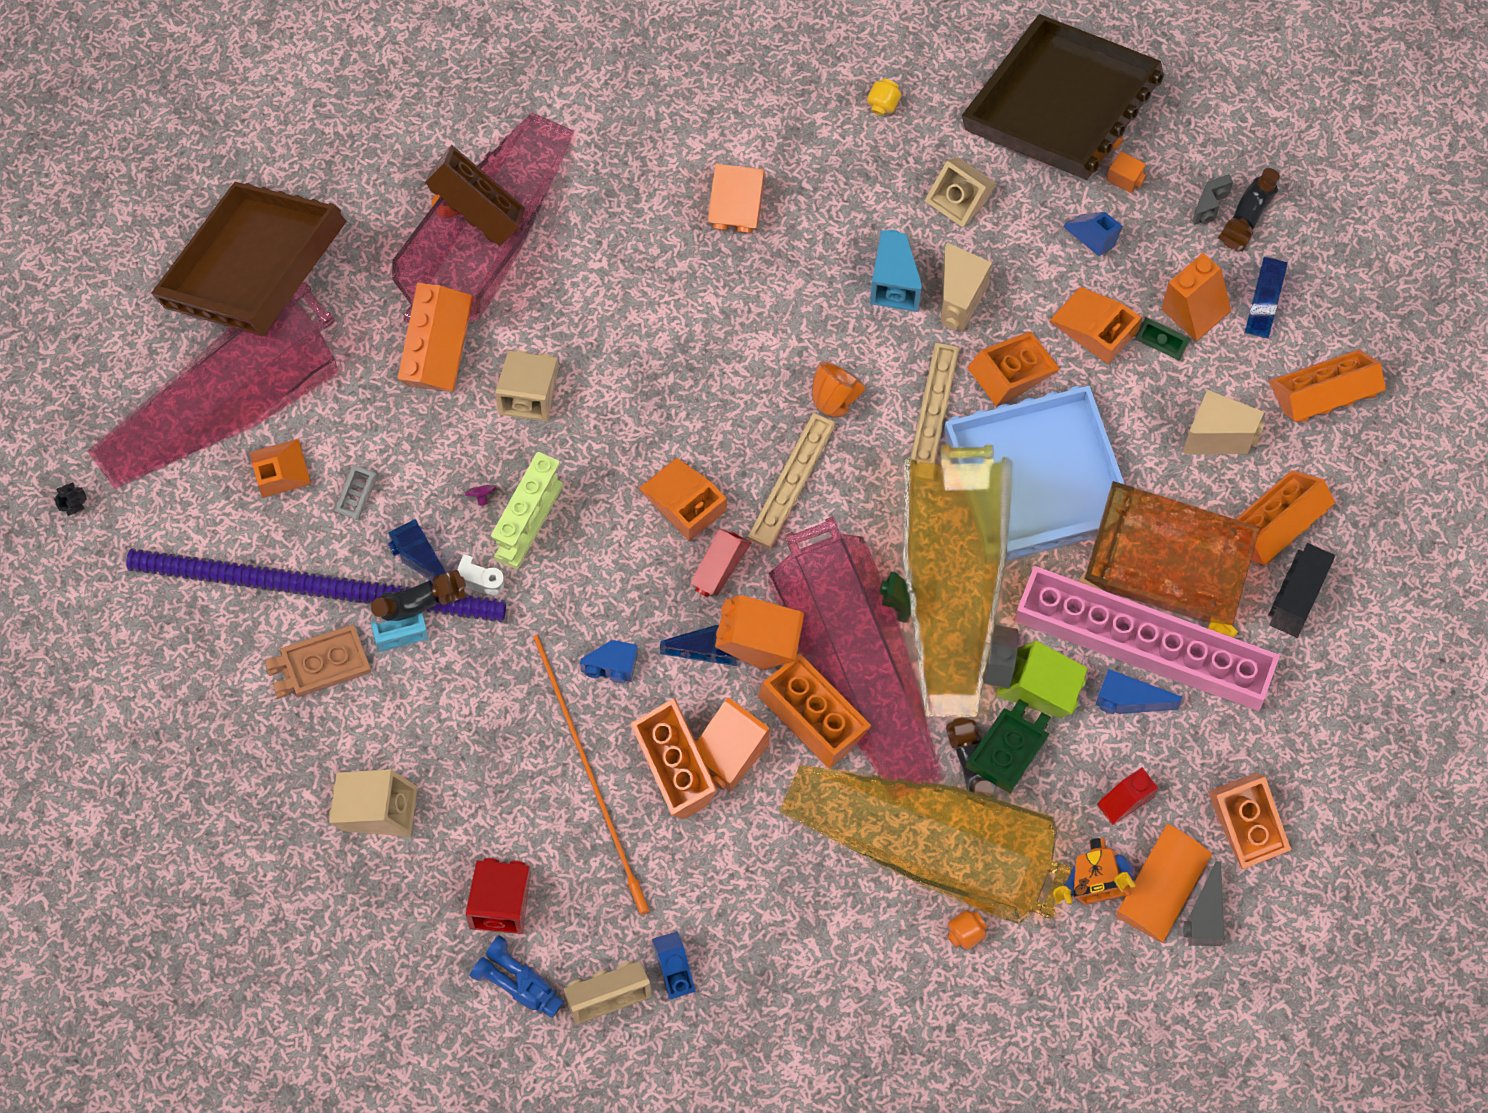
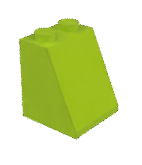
(1045, 680)

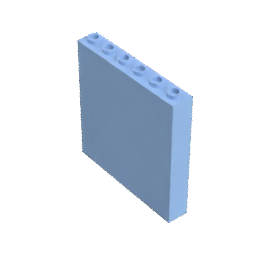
(1058, 465)

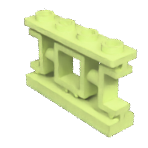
(527, 510)

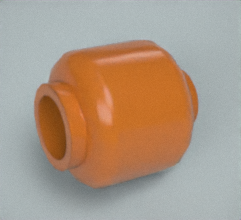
(966, 930)

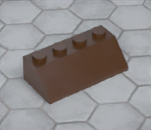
(475, 196)

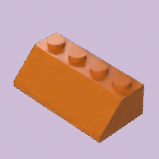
(435, 337)
(1328, 385)
(1286, 512)
(814, 710)
(675, 759)

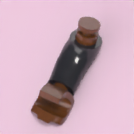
(1249, 209)
(415, 600)
(964, 733)

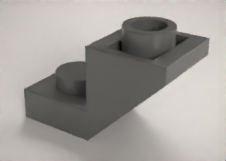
(1208, 205)

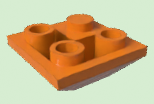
(280, 468)

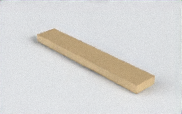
(934, 403)
(791, 481)

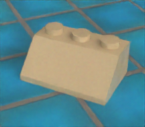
(607, 992)

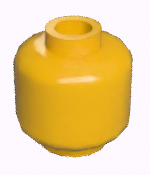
(884, 97)

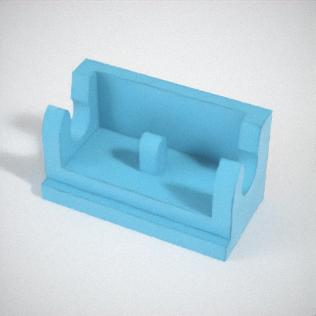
(399, 633)

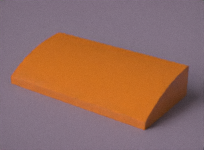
(1164, 883)

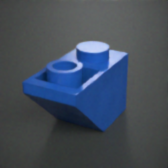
(1095, 230)
(611, 660)
(673, 965)

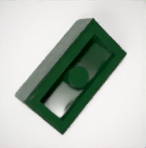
(1163, 338)

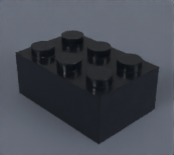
(1300, 589)

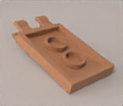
(319, 662)

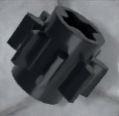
(70, 499)

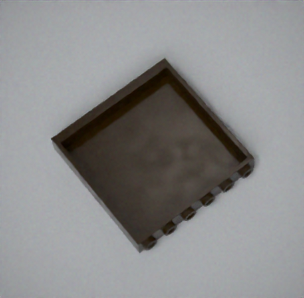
(1063, 96)

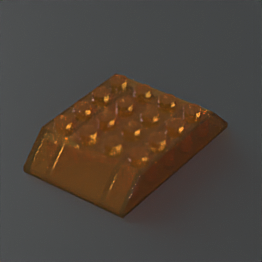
(1171, 555)

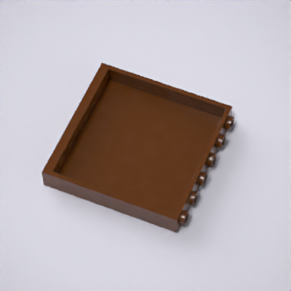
(249, 257)

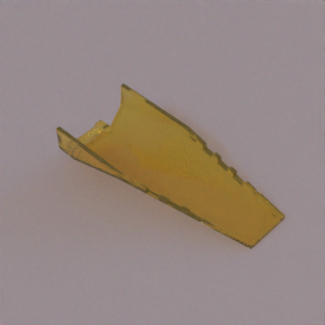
(955, 571)
(937, 837)

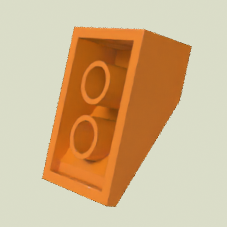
(1012, 367)
(1250, 819)

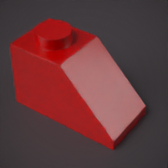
(1128, 796)

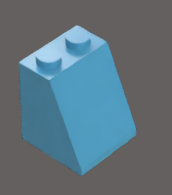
(895, 274)

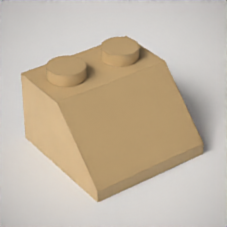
(960, 191)

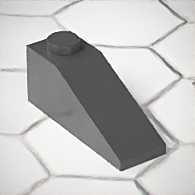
(1002, 656)
(1206, 920)

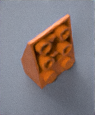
(1097, 323)
(685, 498)

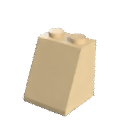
(963, 286)
(527, 385)
(1224, 427)
(373, 803)

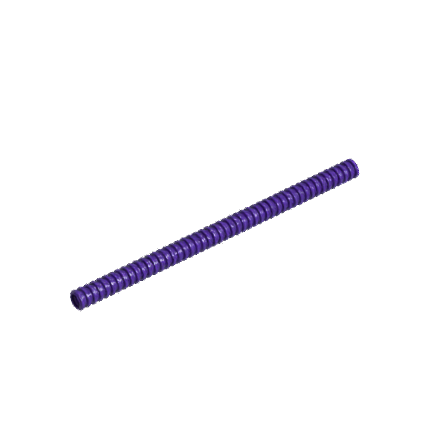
(296, 582)

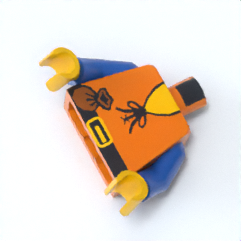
(1097, 876)

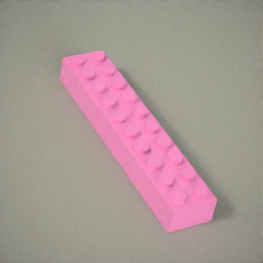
(1147, 638)

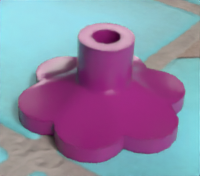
(481, 493)

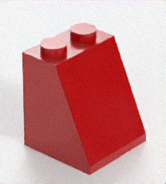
(498, 896)

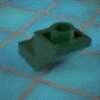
(896, 596)

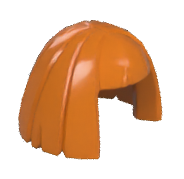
(834, 389)

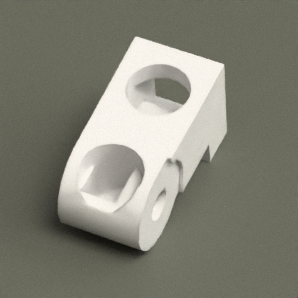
(479, 579)

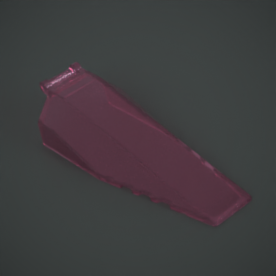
(459, 256)
(222, 393)
(858, 647)

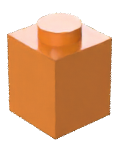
(1127, 172)

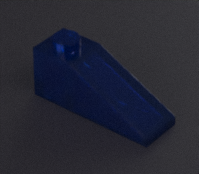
(415, 550)
(697, 646)

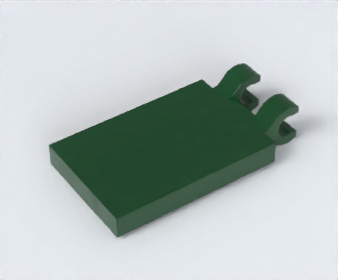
(1009, 747)

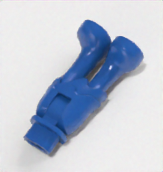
(530, 988)

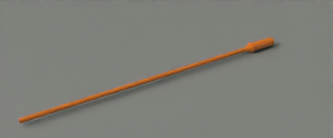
(633, 883)

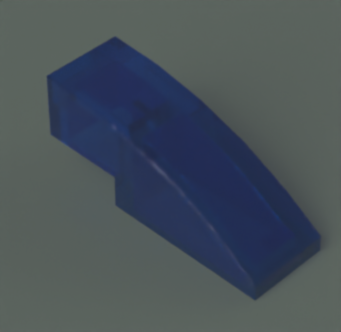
(1266, 297)

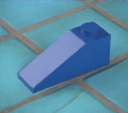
(1130, 695)

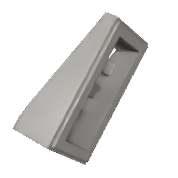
(347, 489)

